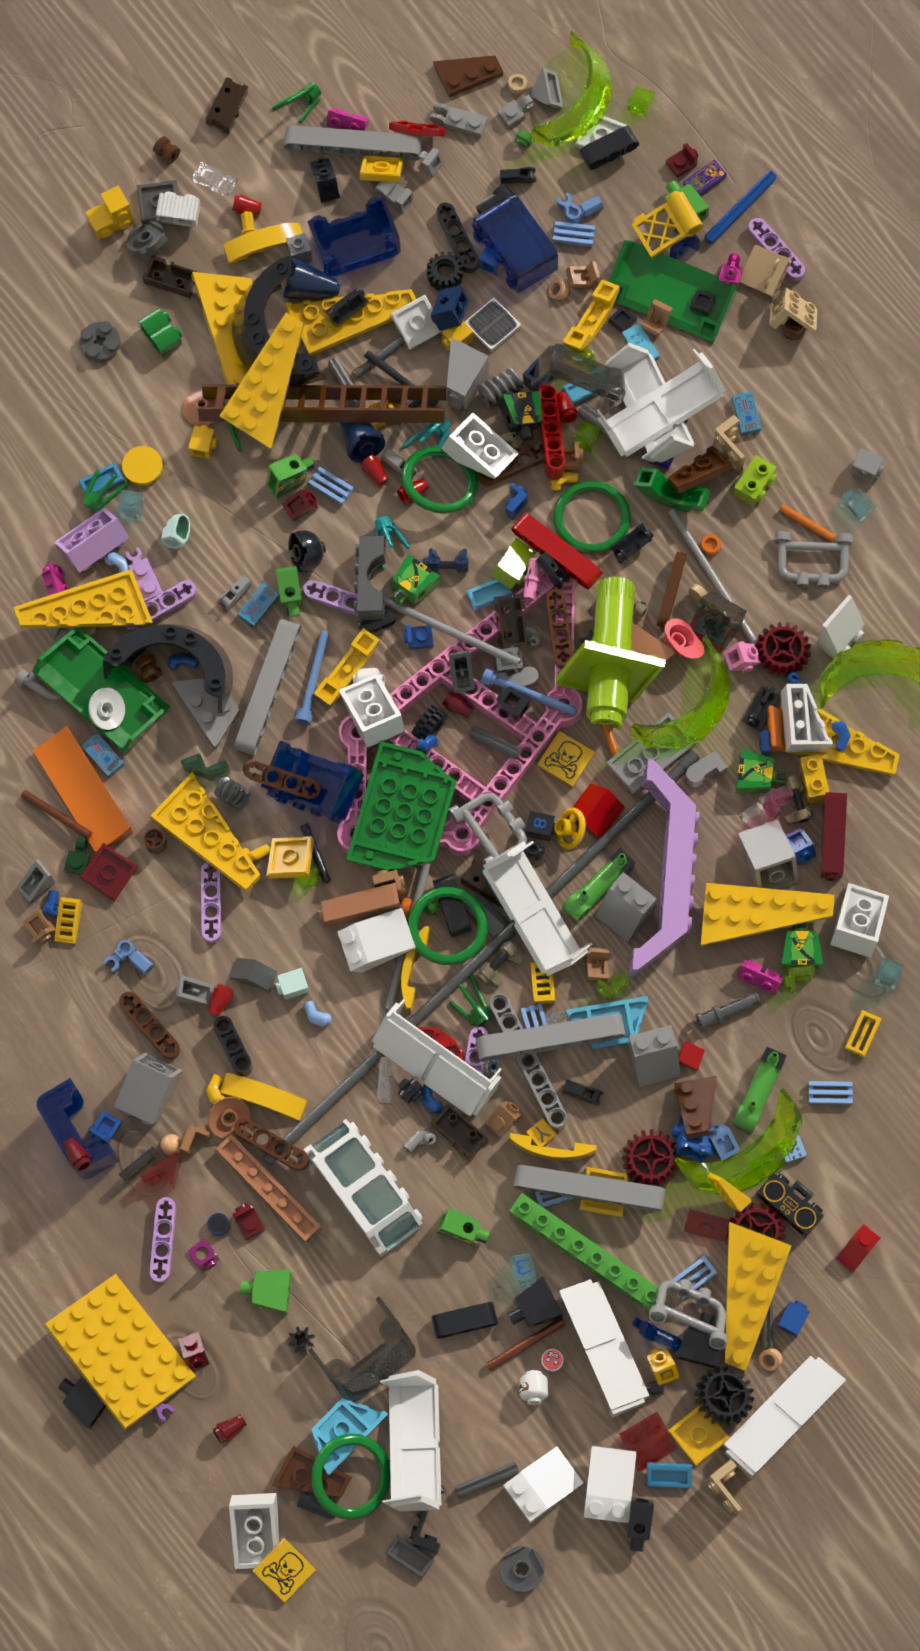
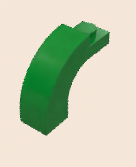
(657, 488)

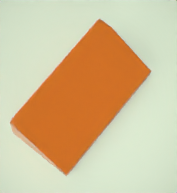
(776, 729)

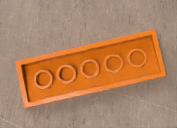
(82, 789)

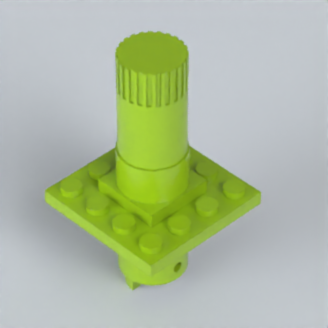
(608, 664)

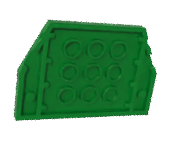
(401, 811)

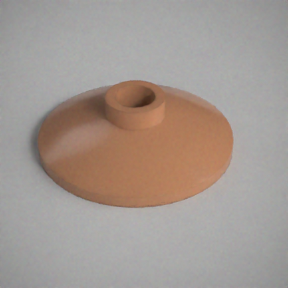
(190, 408)
(223, 1126)

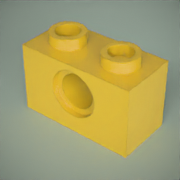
(814, 778)

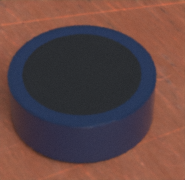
(218, 1224)

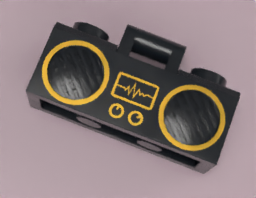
(790, 1207)

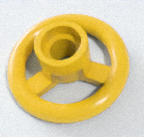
(567, 827)

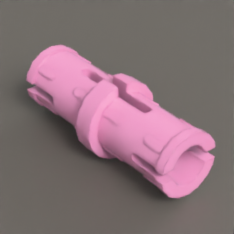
(531, 580)

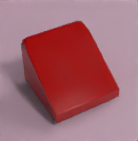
(691, 1055)

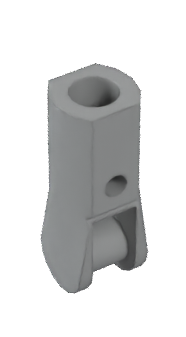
(395, 461)
(236, 590)

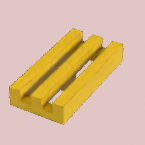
(855, 1050)

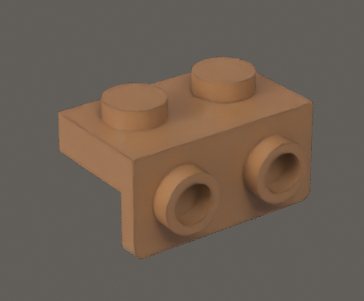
(384, 877)

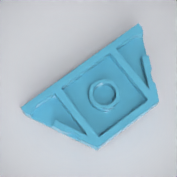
(630, 1009)
(342, 1420)

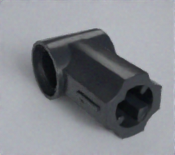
(497, 196)

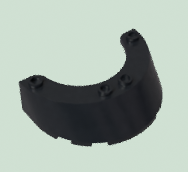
(249, 323)
(204, 648)

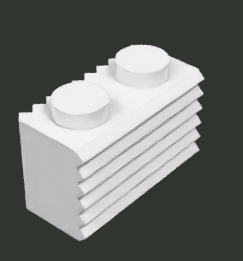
(178, 209)

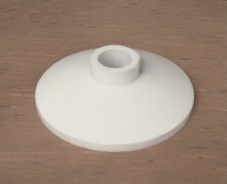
(113, 708)

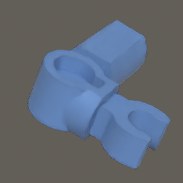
(574, 214)
(127, 950)

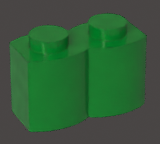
(160, 332)

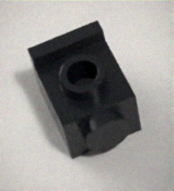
(511, 695)

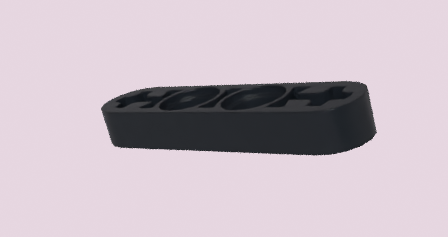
(455, 238)

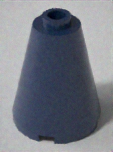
(310, 283)
(361, 439)

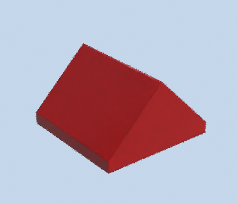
(599, 809)

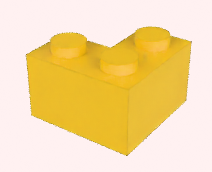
(111, 214)

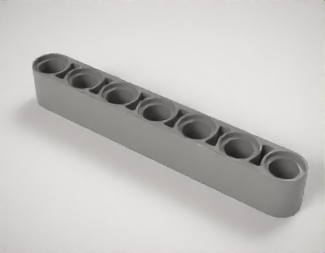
(351, 142)
(267, 687)
(550, 1037)
(533, 1071)
(589, 1188)

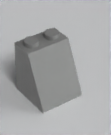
(465, 372)
(769, 856)
(626, 907)
(654, 1056)
(147, 1088)

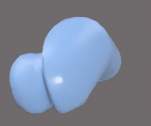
(117, 560)
(316, 1017)

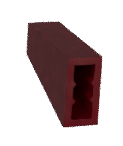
(833, 835)

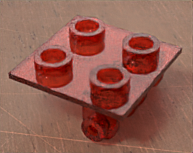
(649, 1440)

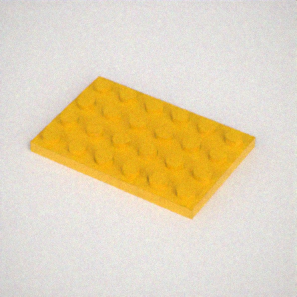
(120, 1351)

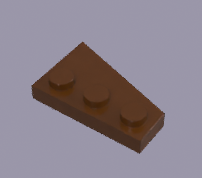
(467, 73)
(700, 471)
(695, 1105)
(297, 1475)

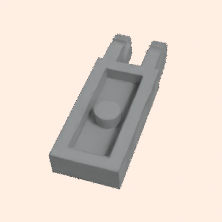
(459, 120)

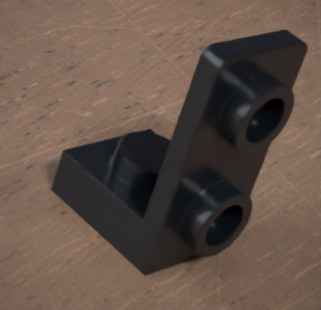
(325, 179)
(428, 1542)

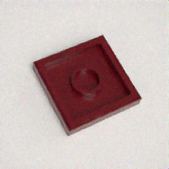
(108, 872)

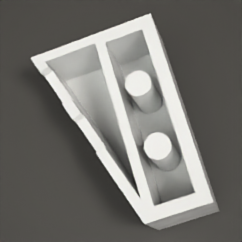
(801, 721)

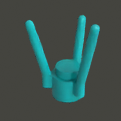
(435, 428)
(385, 528)

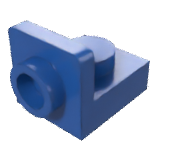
(516, 503)
(418, 637)
(801, 846)

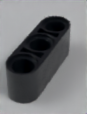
(609, 147)
(453, 908)
(232, 1036)
(464, 1320)

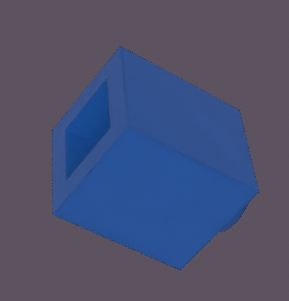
(488, 262)
(793, 1318)

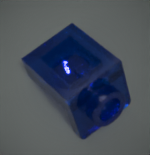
(682, 246)

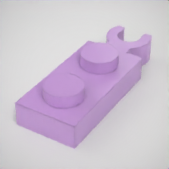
(144, 576)

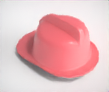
(682, 639)

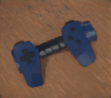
(434, 562)

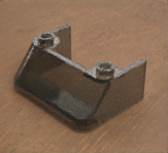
(582, 372)
(382, 1362)

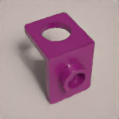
(208, 1262)

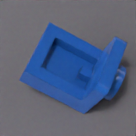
(104, 1128)

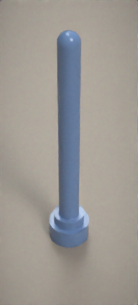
(491, 678)
(304, 714)

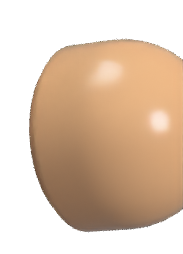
(563, 292)
(169, 1144)
(775, 1354)

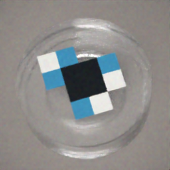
(489, 1068)

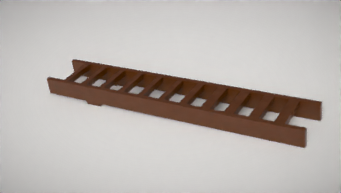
(391, 416)

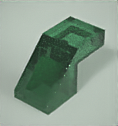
(196, 765)

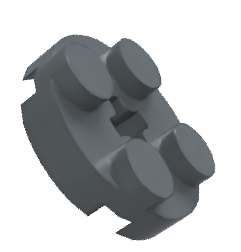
(154, 236)
(104, 331)
(510, 1563)

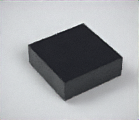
(702, 302)
(622, 319)

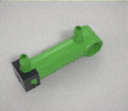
(581, 902)
(759, 1089)

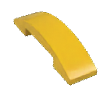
(259, 240)
(594, 317)
(342, 675)
(409, 992)
(263, 1095)
(580, 1150)

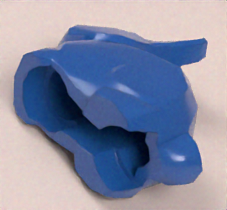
(696, 1148)

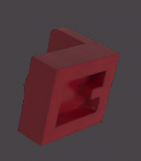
(683, 160)
(300, 504)
(248, 1221)

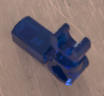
(657, 1335)

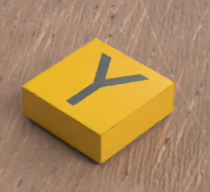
(541, 1133)

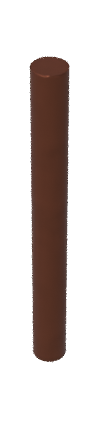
(56, 814)
(525, 1344)

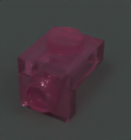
(777, 798)

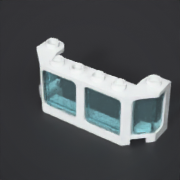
(365, 1187)

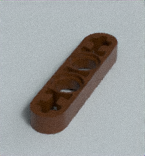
(517, 466)
(672, 588)
(561, 628)
(282, 777)
(148, 1026)
(273, 1142)

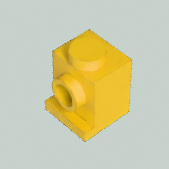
(661, 1361)

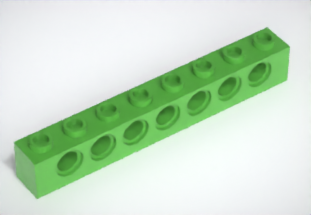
(584, 1252)

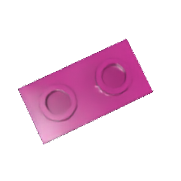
(342, 120)
(731, 270)
(54, 576)
(751, 973)

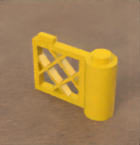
(682, 216)

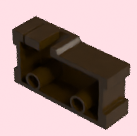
(227, 105)
(169, 277)
(511, 621)
(475, 881)
(459, 1132)

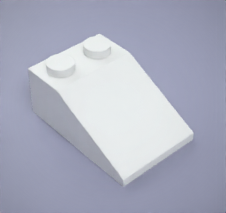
(479, 447)
(841, 628)
(372, 710)
(859, 920)
(376, 940)
(610, 1484)
(543, 1485)
(253, 1528)

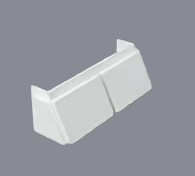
(640, 379)
(664, 407)
(532, 911)
(433, 1063)
(605, 1346)
(782, 1415)
(414, 1442)

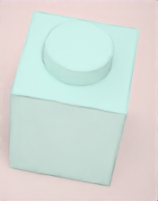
(292, 984)

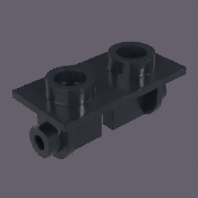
(347, 306)
(631, 543)
(757, 712)

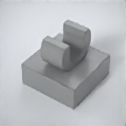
(431, 161)

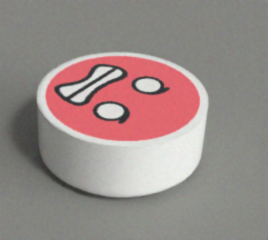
(552, 1360)

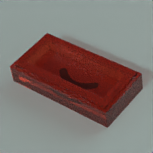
(707, 1225)

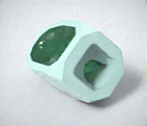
(176, 531)

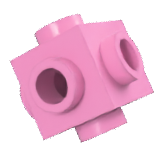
(742, 657)

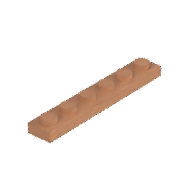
(268, 1188)

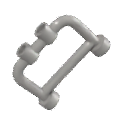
(823, 579)
(26, 679)
(503, 808)
(659, 1312)

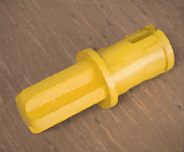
(247, 222)

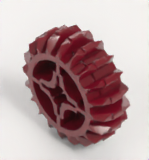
(777, 643)
(661, 1158)
(773, 1223)

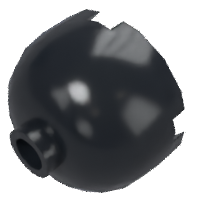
(306, 549)

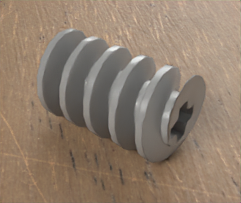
(499, 386)

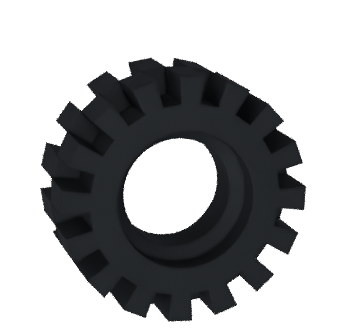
(444, 260)
(429, 722)

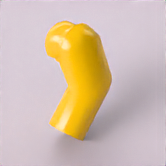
(567, 477)
(258, 853)
(213, 1089)

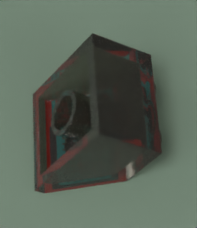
(717, 619)

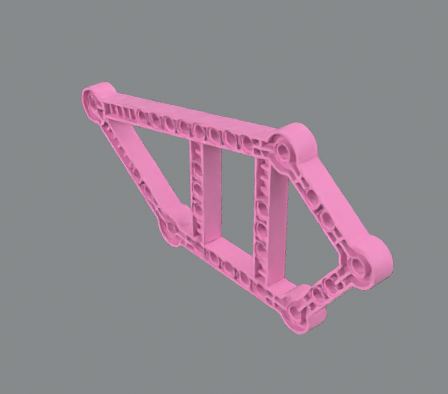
(525, 729)

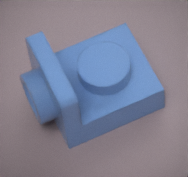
(723, 1141)

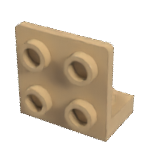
(765, 270)
(791, 305)
(723, 443)
(724, 1474)

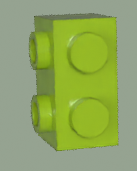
(755, 480)
(513, 563)

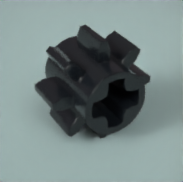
(410, 1090)
(303, 1346)

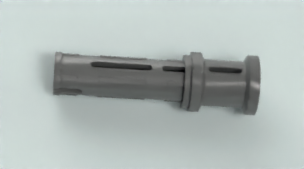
(718, 1014)

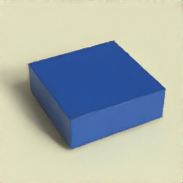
(765, 743)

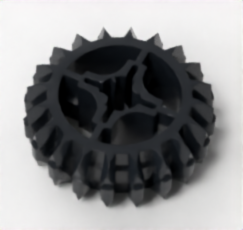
(726, 1413)

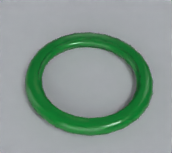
(561, 503)
(429, 505)
(472, 902)
(326, 1451)

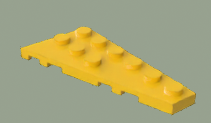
(219, 300)
(322, 333)
(262, 393)
(101, 603)
(859, 753)
(201, 828)
(749, 911)
(753, 1275)

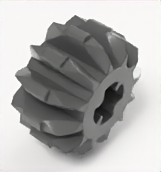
(232, 793)

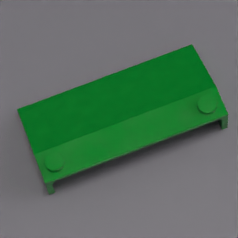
(672, 283)
(76, 672)

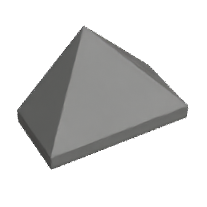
(548, 89)

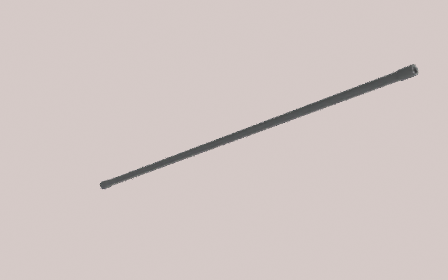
(682, 766)

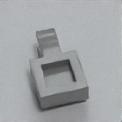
(513, 112)

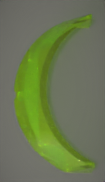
(589, 107)
(866, 659)
(699, 720)
(757, 1160)

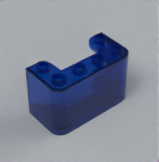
(355, 240)
(516, 242)
(337, 782)
(55, 1109)

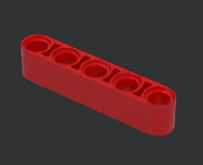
(553, 440)
(564, 555)

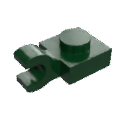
(77, 860)

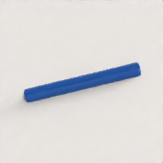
(740, 207)

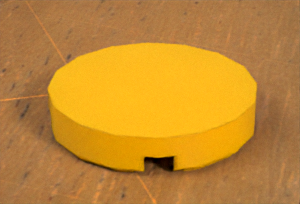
(142, 465)

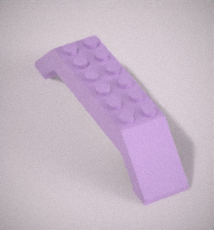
(676, 867)

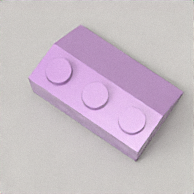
(92, 540)

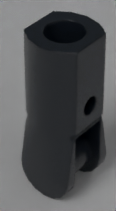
(513, 175)
(552, 570)
(376, 625)
(578, 1091)
(311, 1504)

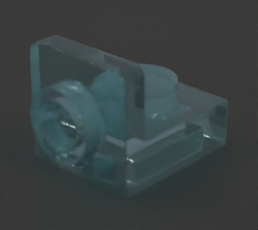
(857, 503)

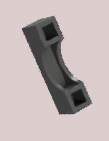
(370, 601)

